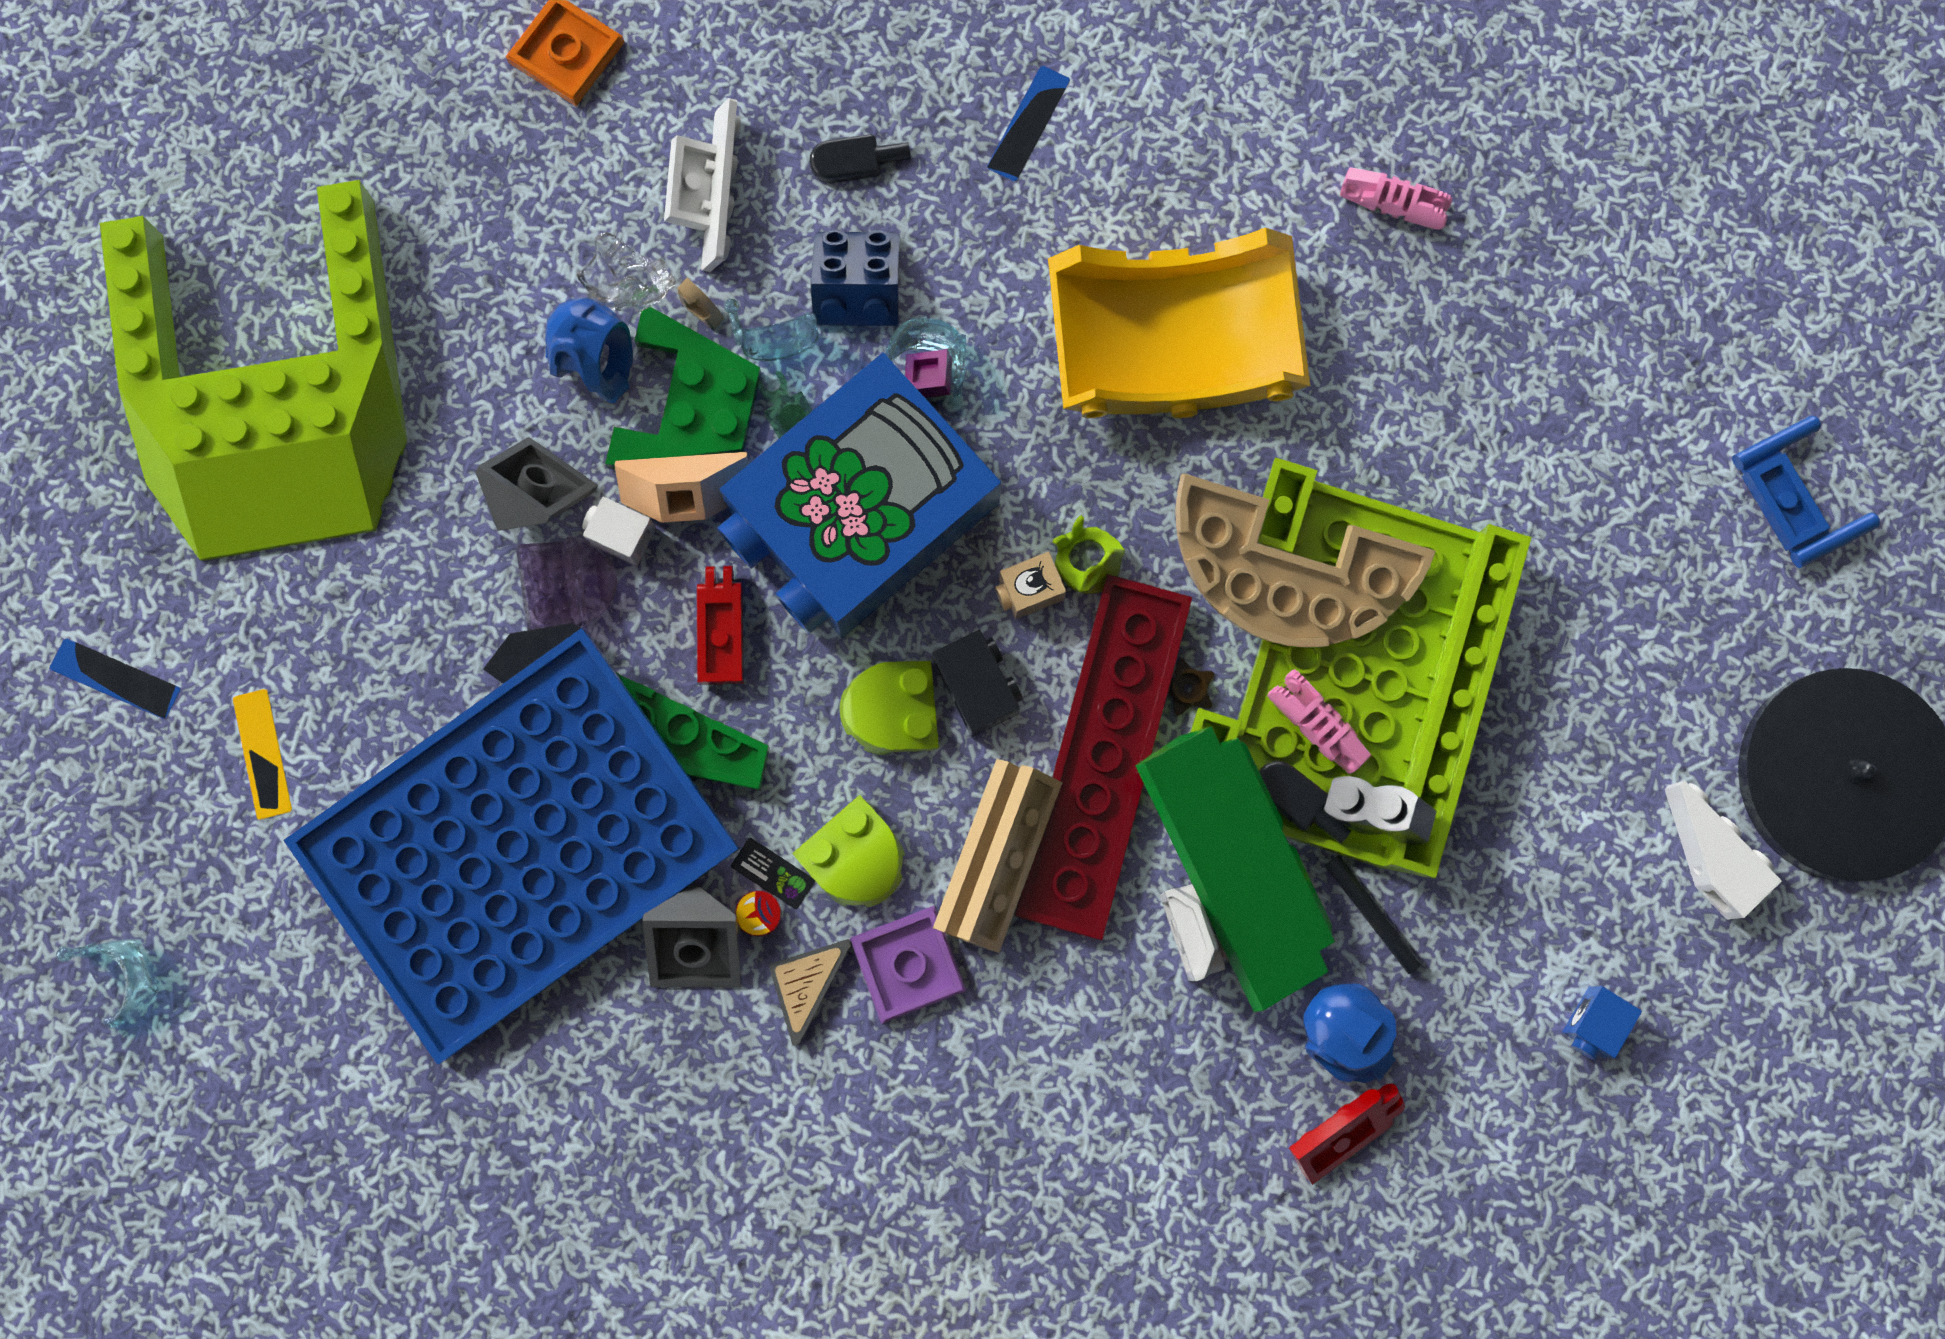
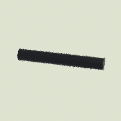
(1373, 914)

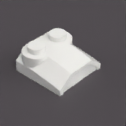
(1193, 933)

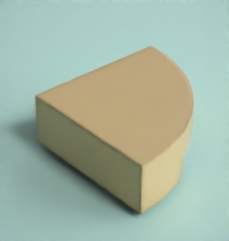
(688, 292)

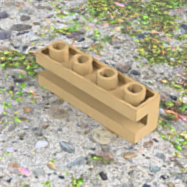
(997, 855)

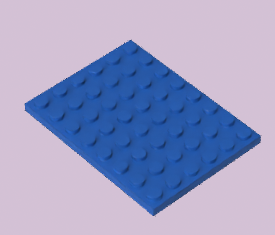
(511, 845)

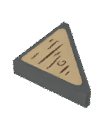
(803, 984)

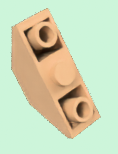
(677, 486)

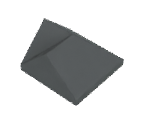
(530, 485)
(692, 942)

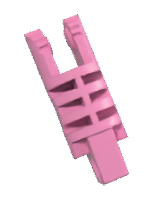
(1397, 197)
(1319, 722)

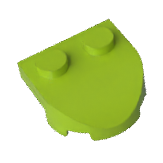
(892, 708)
(854, 856)

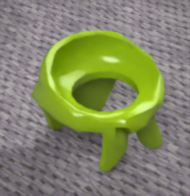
(1094, 578)

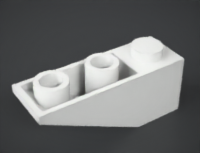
(1718, 859)

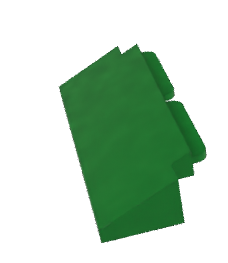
(1240, 863)

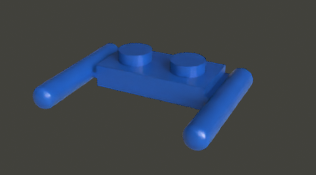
(1788, 502)

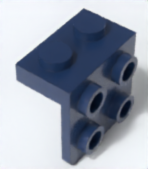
(855, 278)

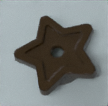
(1198, 680)

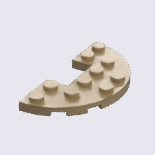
(1282, 593)

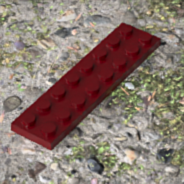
(1104, 738)

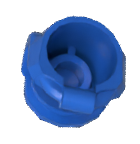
(576, 341)
(1350, 1033)

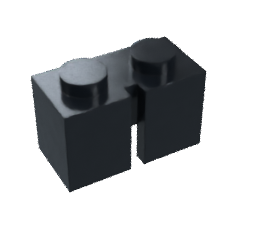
(976, 682)

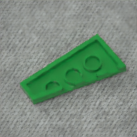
(702, 744)

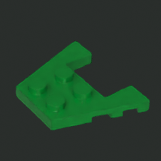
(706, 400)

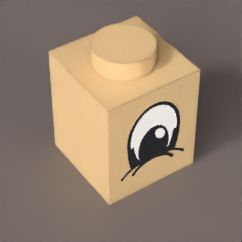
(1030, 586)

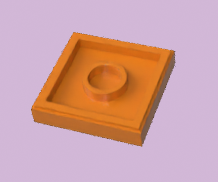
(565, 49)

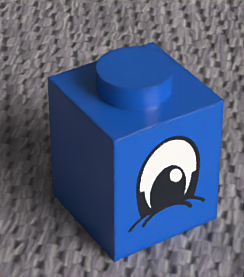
(1601, 1023)

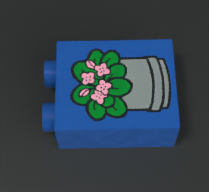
(857, 499)

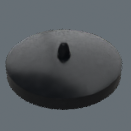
(1846, 775)

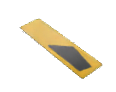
(262, 754)

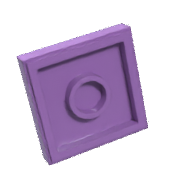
(907, 965)

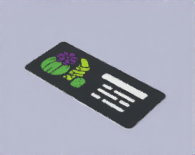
(773, 873)

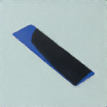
(1028, 123)
(114, 678)

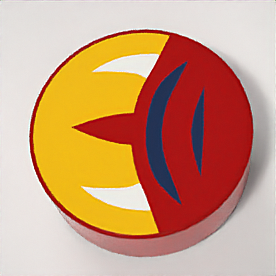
(758, 913)

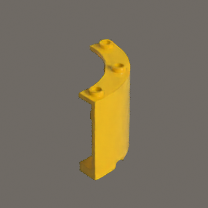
(1178, 327)

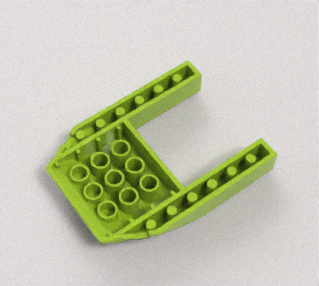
(268, 446)

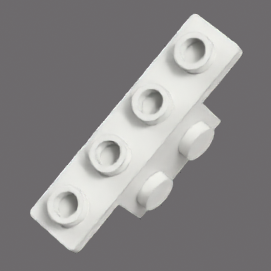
(701, 184)

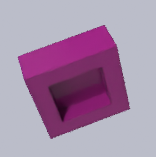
(930, 372)

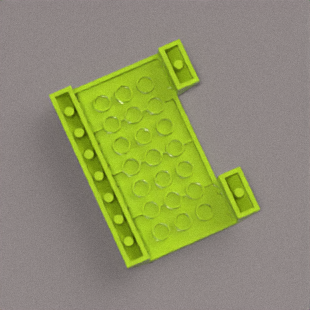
(1404, 687)

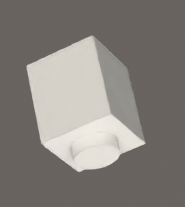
(618, 530)

